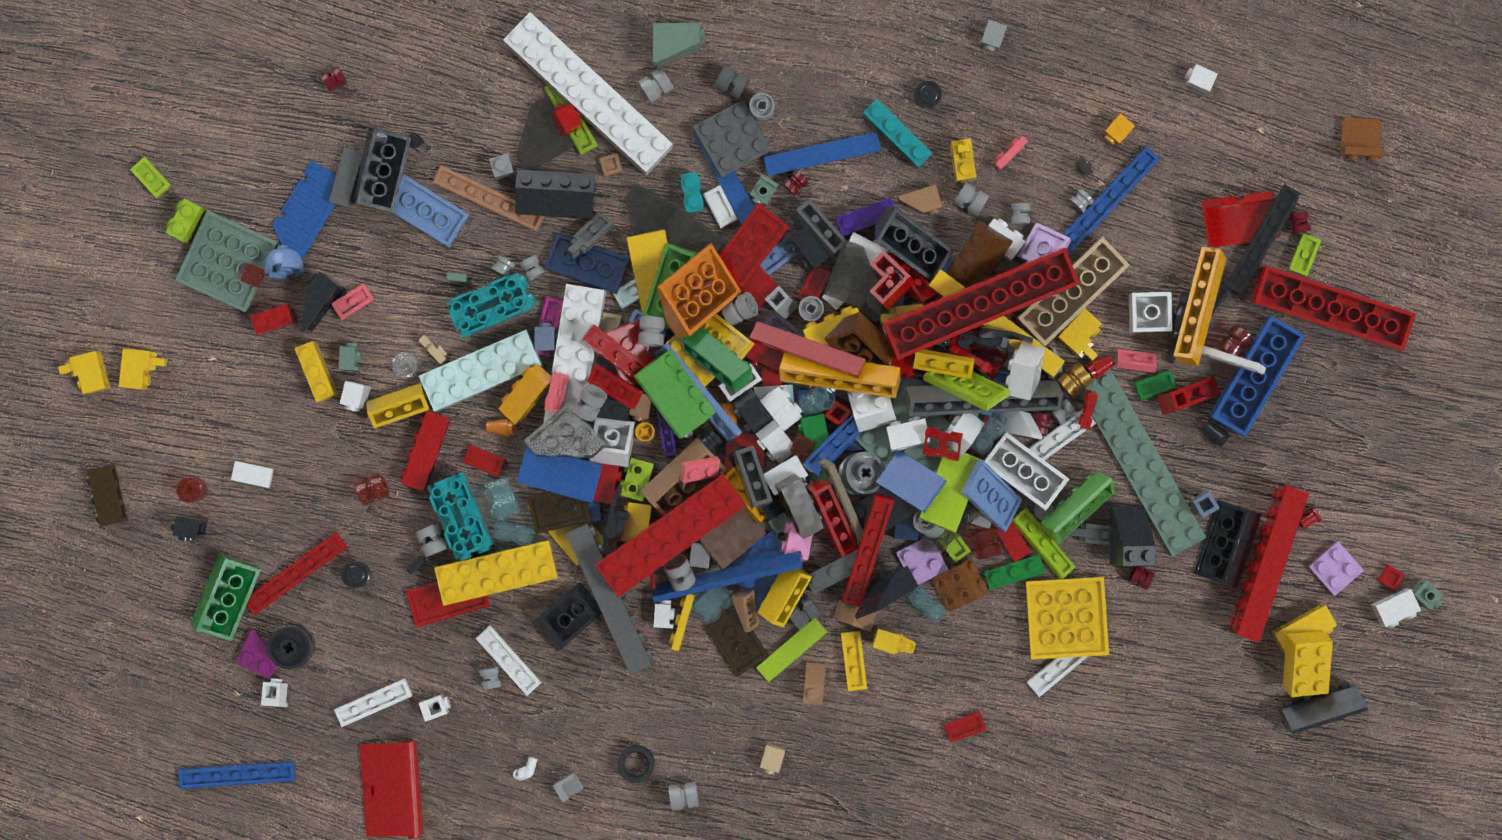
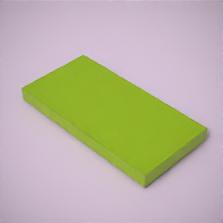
(976, 390)
(950, 503)

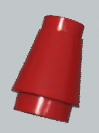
(1099, 367)

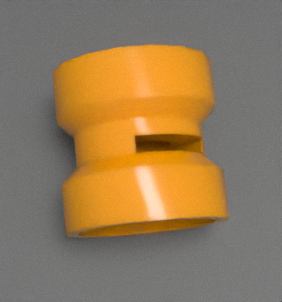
(645, 431)

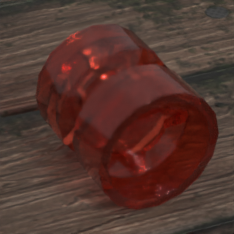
(1229, 346)
(192, 489)
(372, 489)
(986, 543)

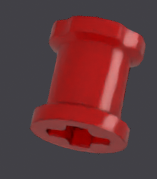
(1309, 518)

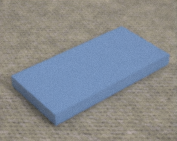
(429, 211)
(991, 495)

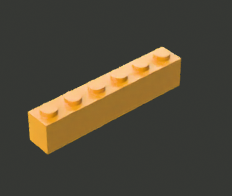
(1200, 306)
(873, 380)

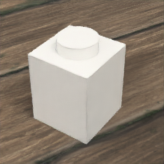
(1200, 78)

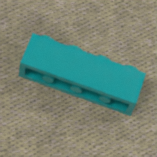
(897, 134)

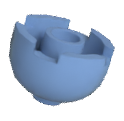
(283, 262)

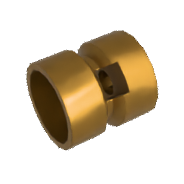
(1074, 380)

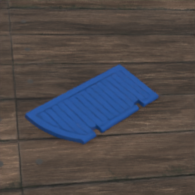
(306, 209)

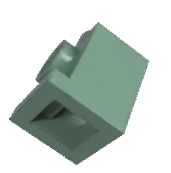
(763, 182)
(349, 357)
(1421, 590)

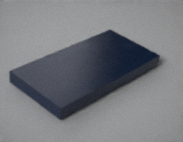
(595, 267)

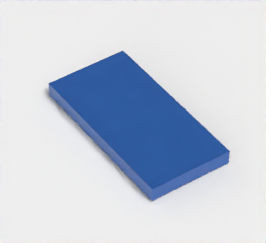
(561, 475)

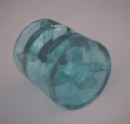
(816, 400)

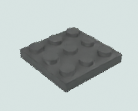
(731, 139)

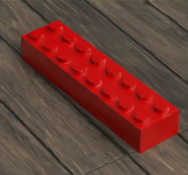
(1333, 308)
(670, 534)
(1268, 562)

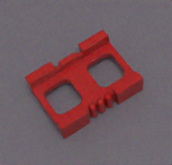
(1085, 417)
(943, 438)

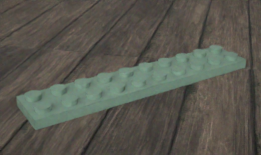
(1143, 465)

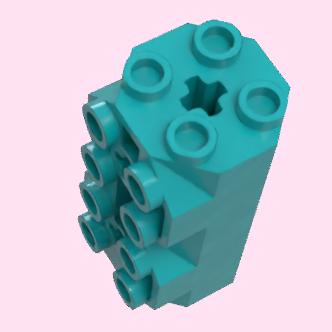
(491, 305)
(460, 516)

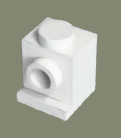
(663, 614)
(274, 693)
(428, 710)

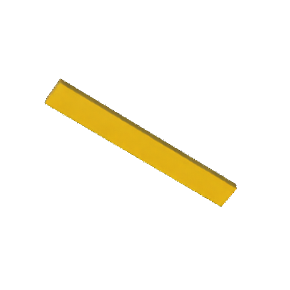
(946, 285)

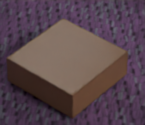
(610, 165)

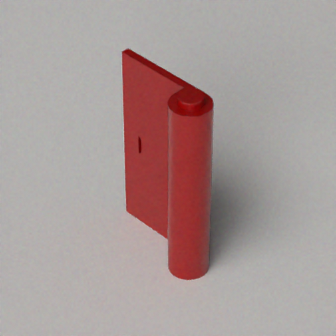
(391, 789)

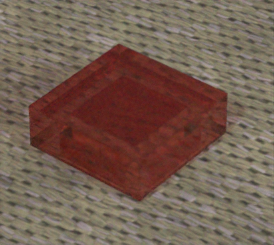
(253, 275)
(802, 446)

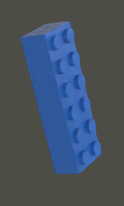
(1249, 390)

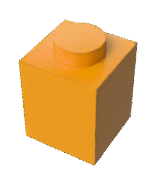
(1118, 130)

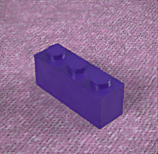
(861, 218)

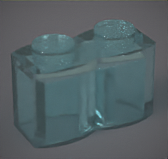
(990, 431)
(502, 499)
(519, 534)
(712, 603)
(931, 608)

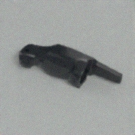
(1177, 318)
(990, 338)
(614, 525)

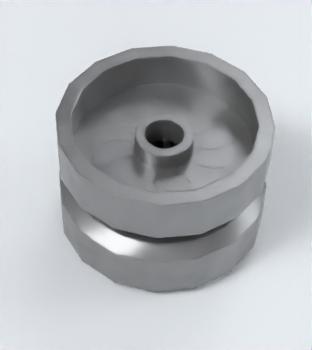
(860, 473)

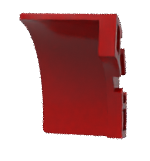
(1235, 220)

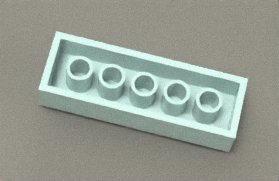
(480, 371)

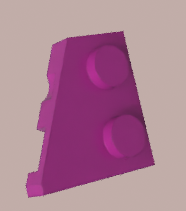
(256, 657)

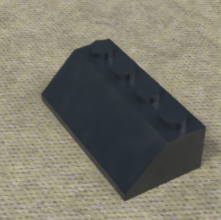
(381, 170)
(555, 194)
(911, 242)
(1227, 544)
(1322, 708)

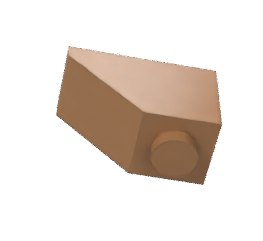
(923, 200)
(642, 409)
(847, 612)
(814, 683)

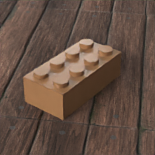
(667, 489)

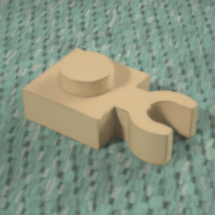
(437, 352)

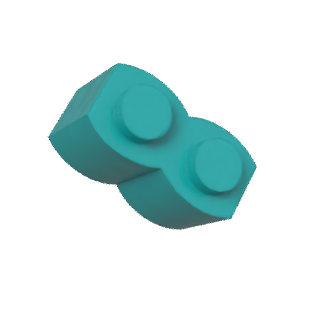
(692, 199)

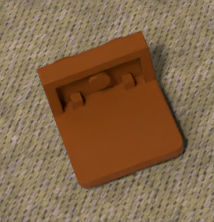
(1361, 139)
(960, 585)

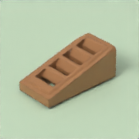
(746, 608)

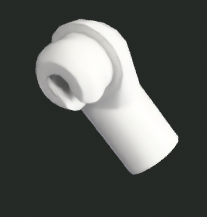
(526, 771)

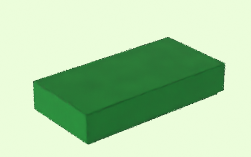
(1155, 385)

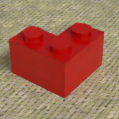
(894, 280)

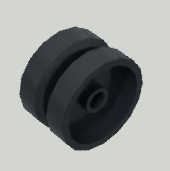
(280, 650)

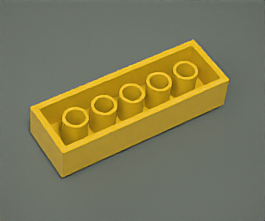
(496, 572)

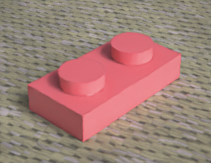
(1015, 146)
(353, 301)
(1136, 360)
(556, 392)
(699, 469)

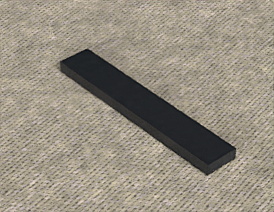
(1263, 239)

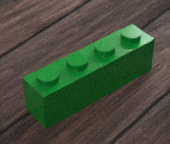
(717, 359)
(815, 429)

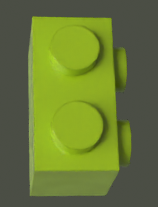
(185, 220)
(637, 477)

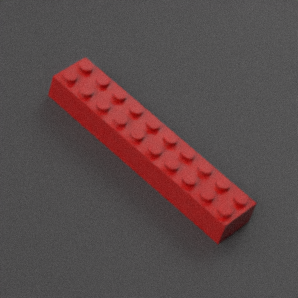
(980, 303)

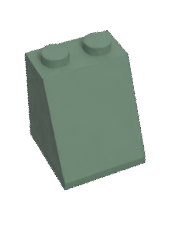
(675, 41)

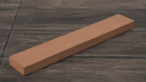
(484, 196)

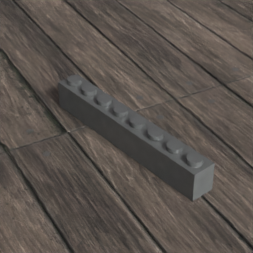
(935, 401)
(612, 607)

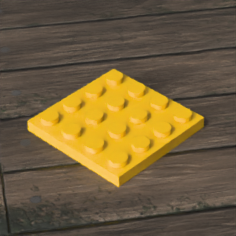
(1067, 618)

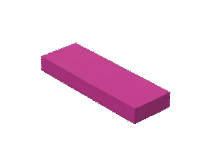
(550, 314)

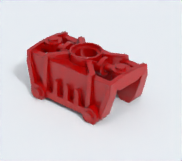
(981, 364)

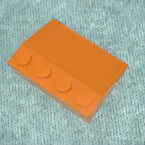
(697, 292)

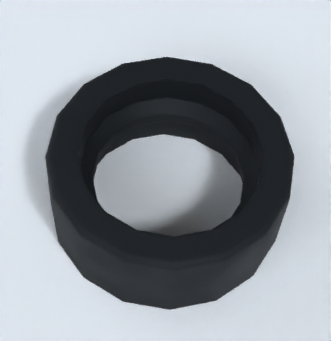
(636, 749)

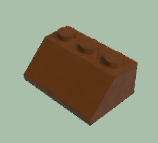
(980, 255)
(861, 338)

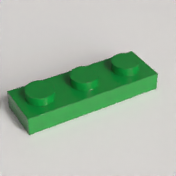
(1014, 572)

